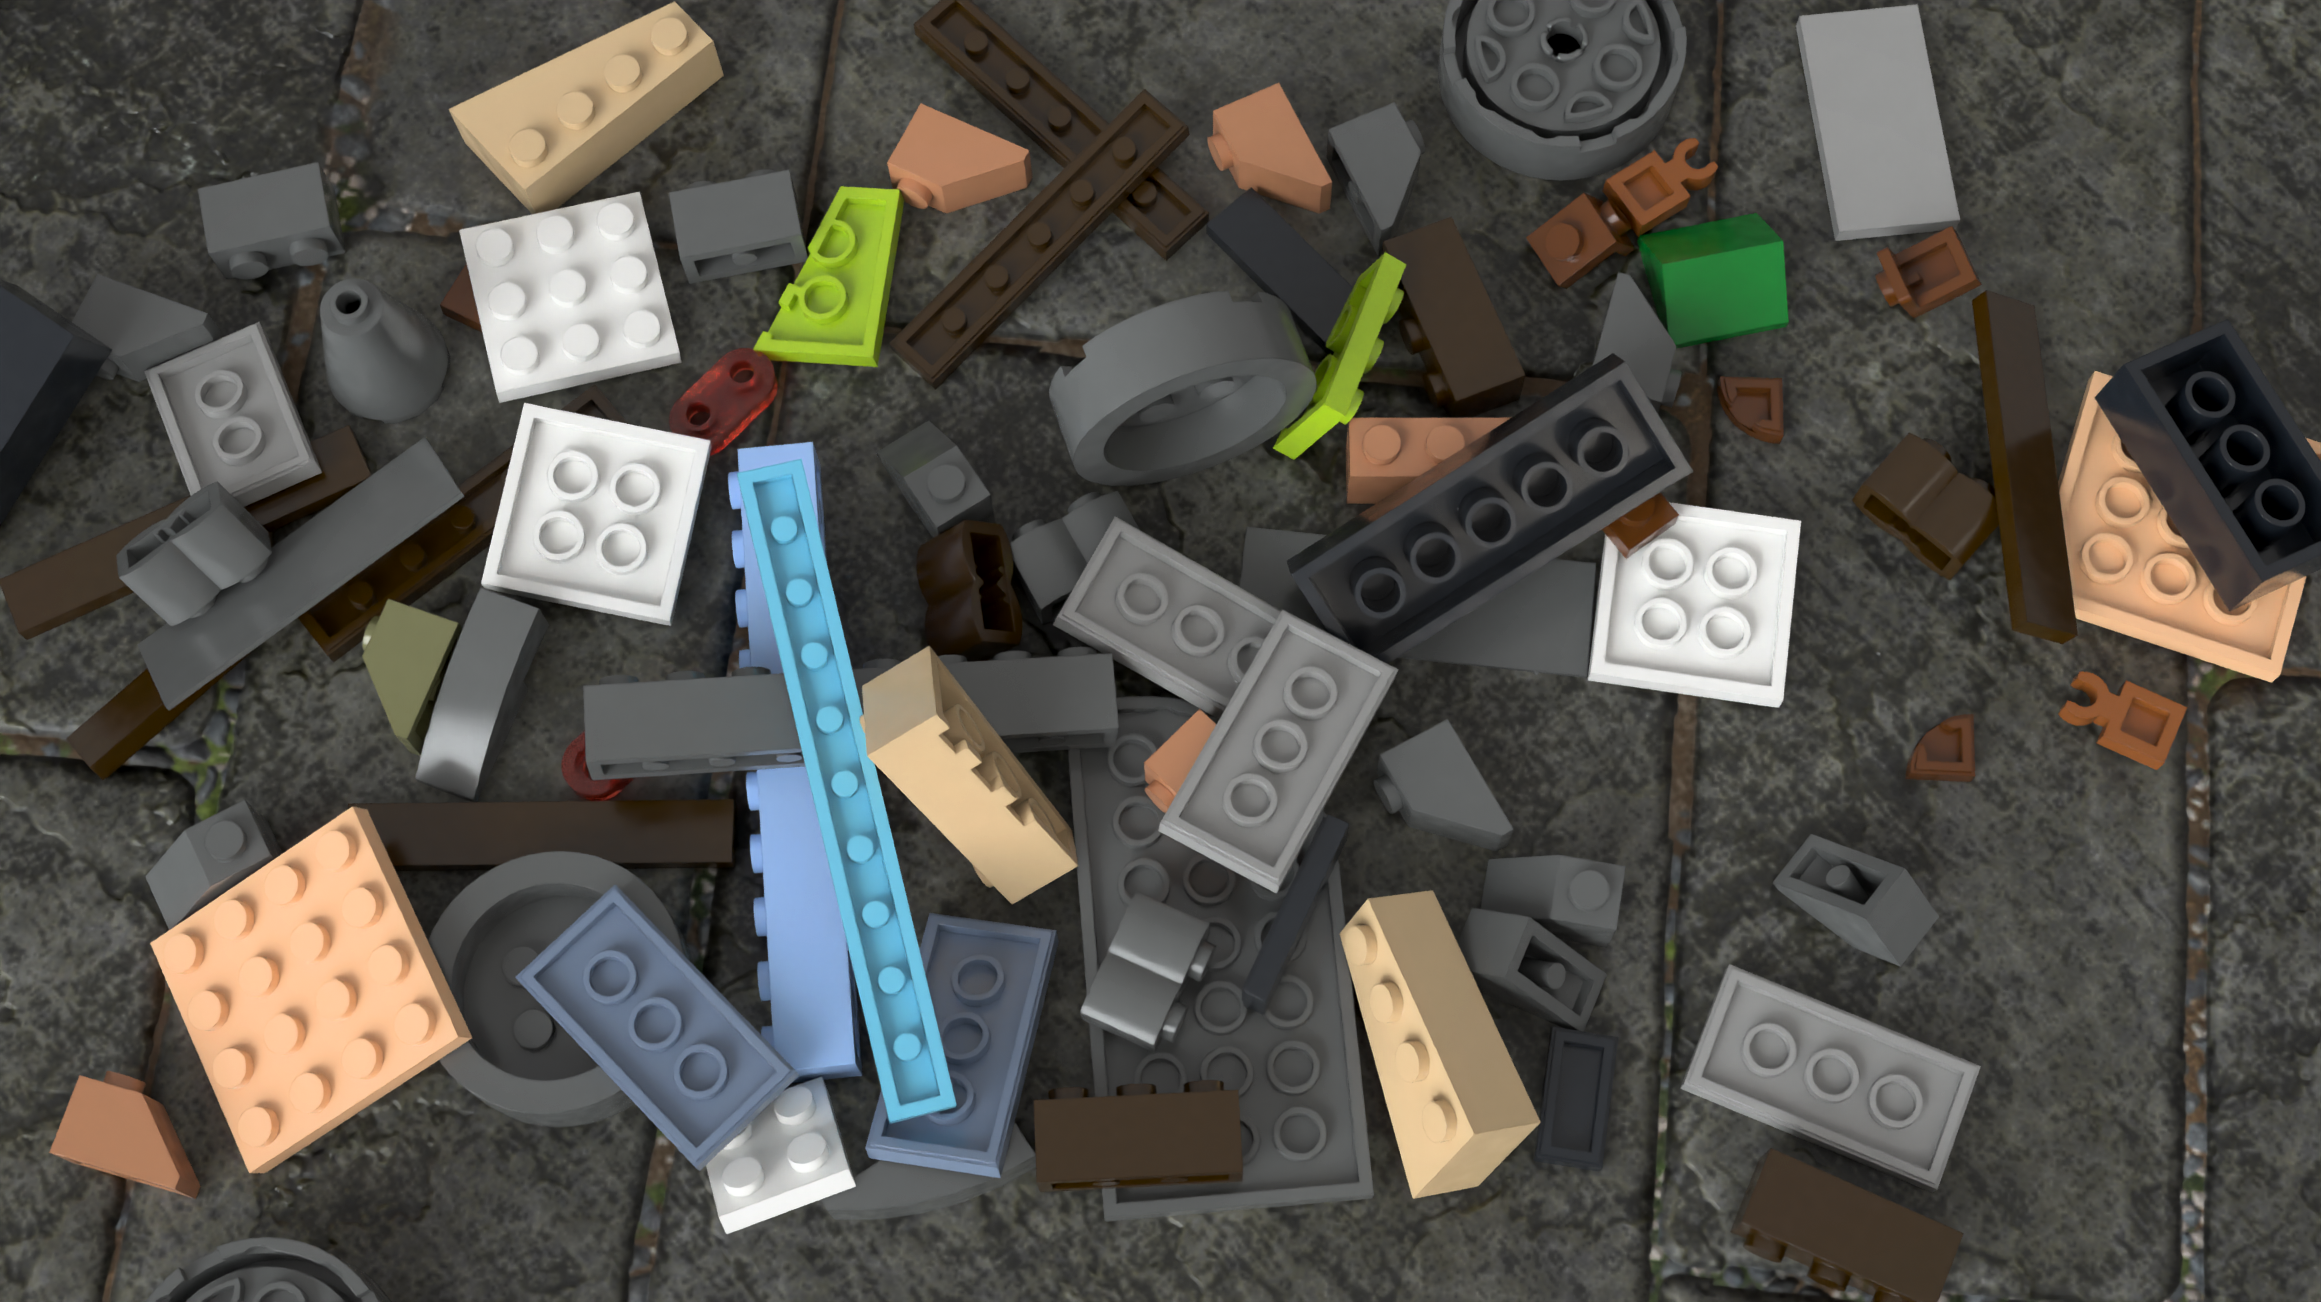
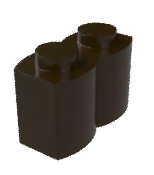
(1929, 505)
(969, 591)

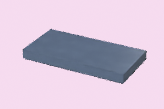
(987, 1004)
(657, 1027)

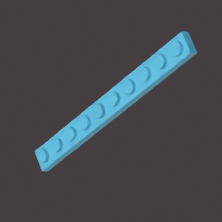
(846, 792)

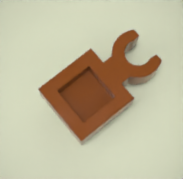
(1656, 190)
(2133, 720)

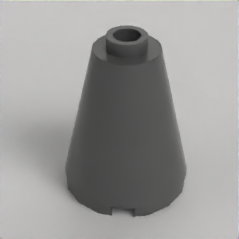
(380, 353)

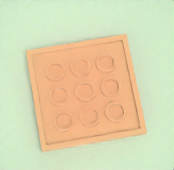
(2137, 570)
(310, 990)

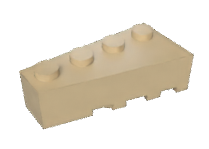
(588, 107)
(964, 777)
(1434, 1045)

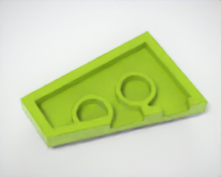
(844, 287)
(1355, 352)

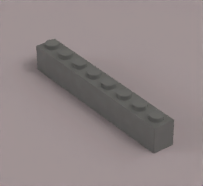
(749, 723)

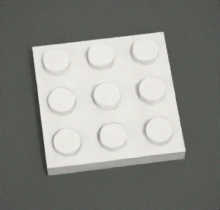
(569, 297)
(597, 514)
(1700, 608)

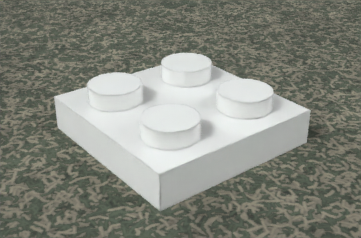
(781, 1159)

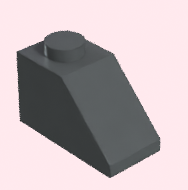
(1377, 168)
(140, 327)
(1641, 340)
(936, 479)
(1441, 789)
(211, 860)
(1562, 893)
(1858, 898)
(1530, 968)

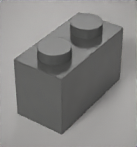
(271, 221)
(738, 225)

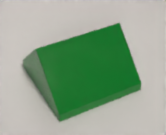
(1717, 279)

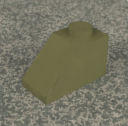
(407, 662)

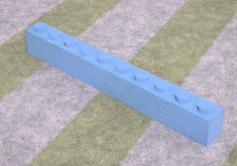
(808, 954)

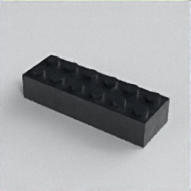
(1491, 513)

